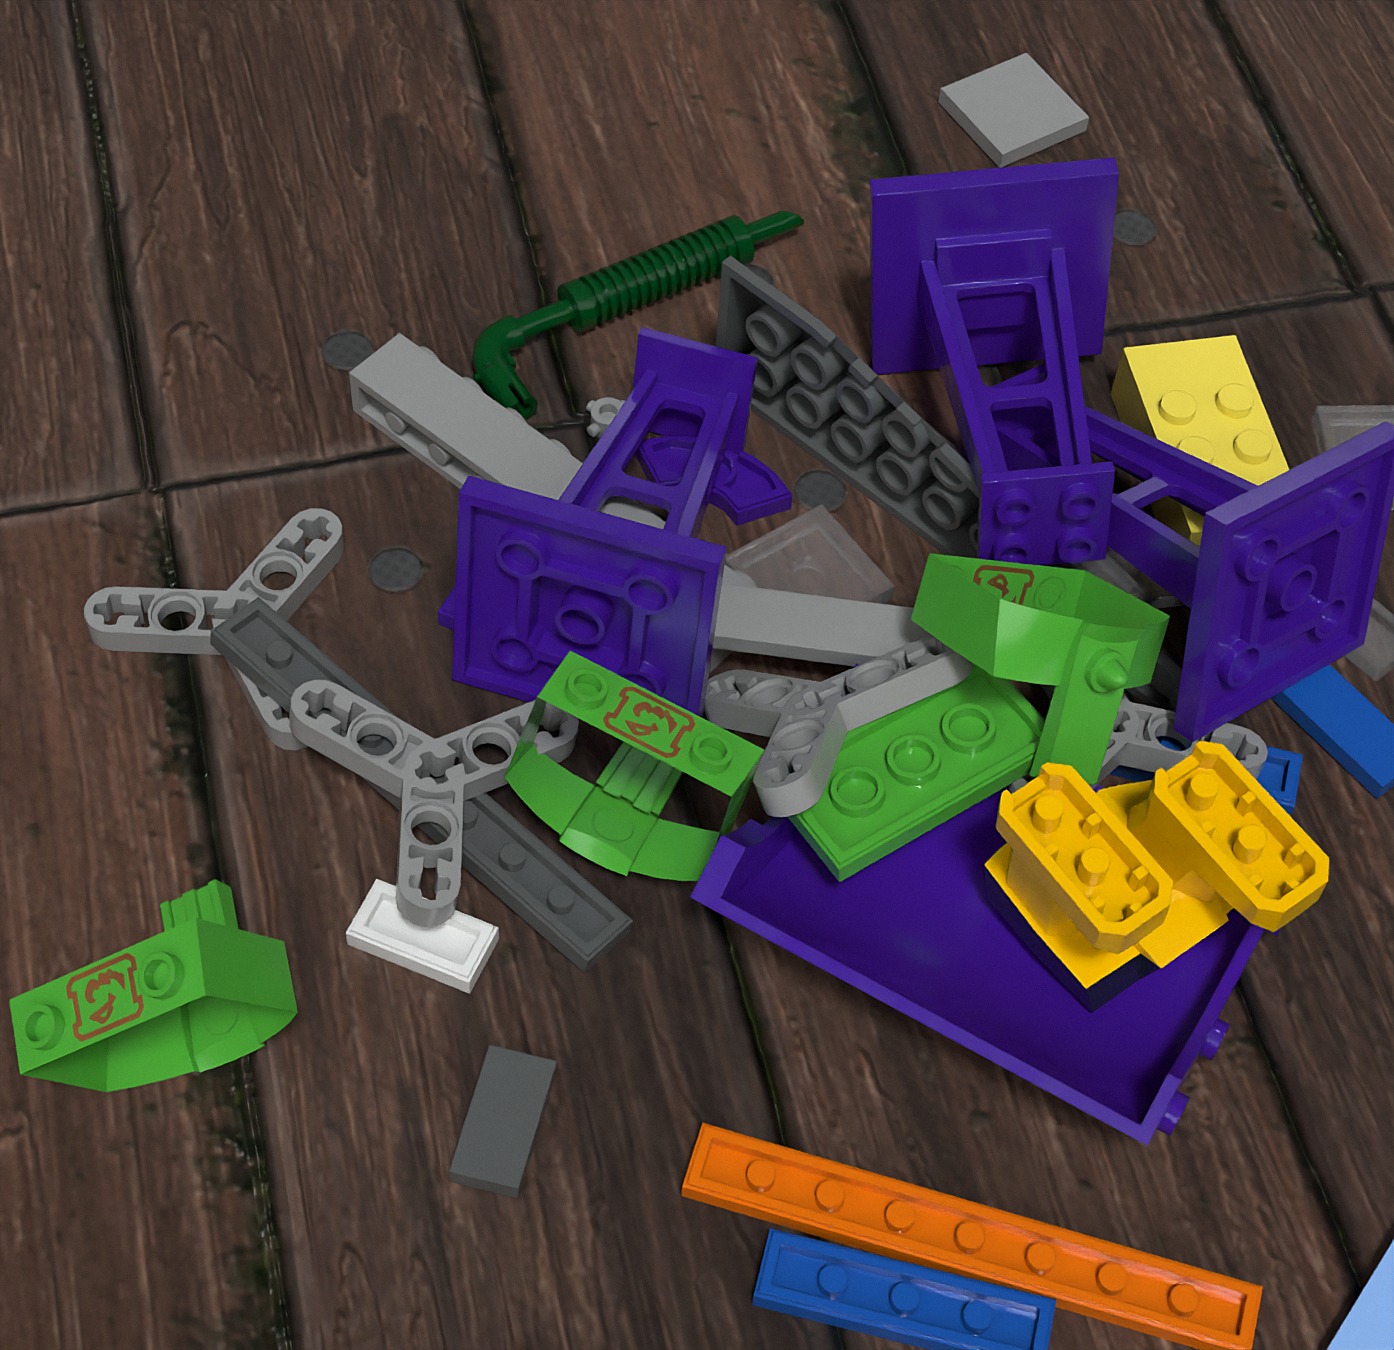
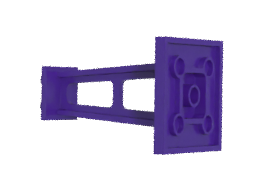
(994, 275)
(1279, 564)
(619, 592)

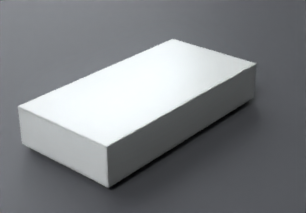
(446, 952)

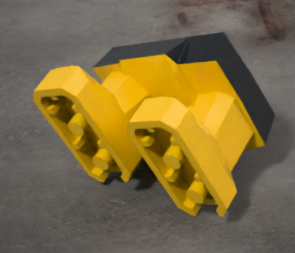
(1145, 867)

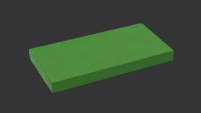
(920, 770)

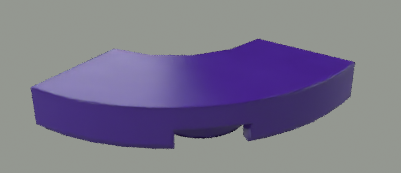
(743, 485)

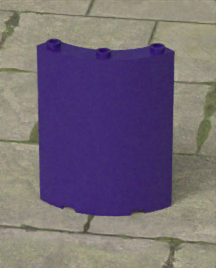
(940, 952)

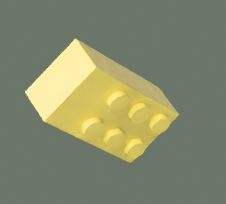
(1202, 403)

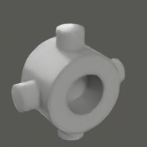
(602, 414)

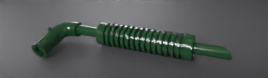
(617, 291)

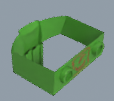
(1048, 631)
(619, 815)
(161, 1005)

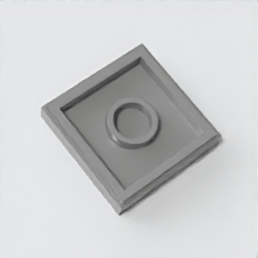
(1013, 110)

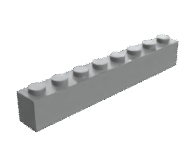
(467, 433)

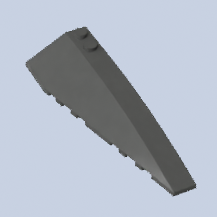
(864, 431)

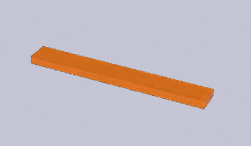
(972, 1241)

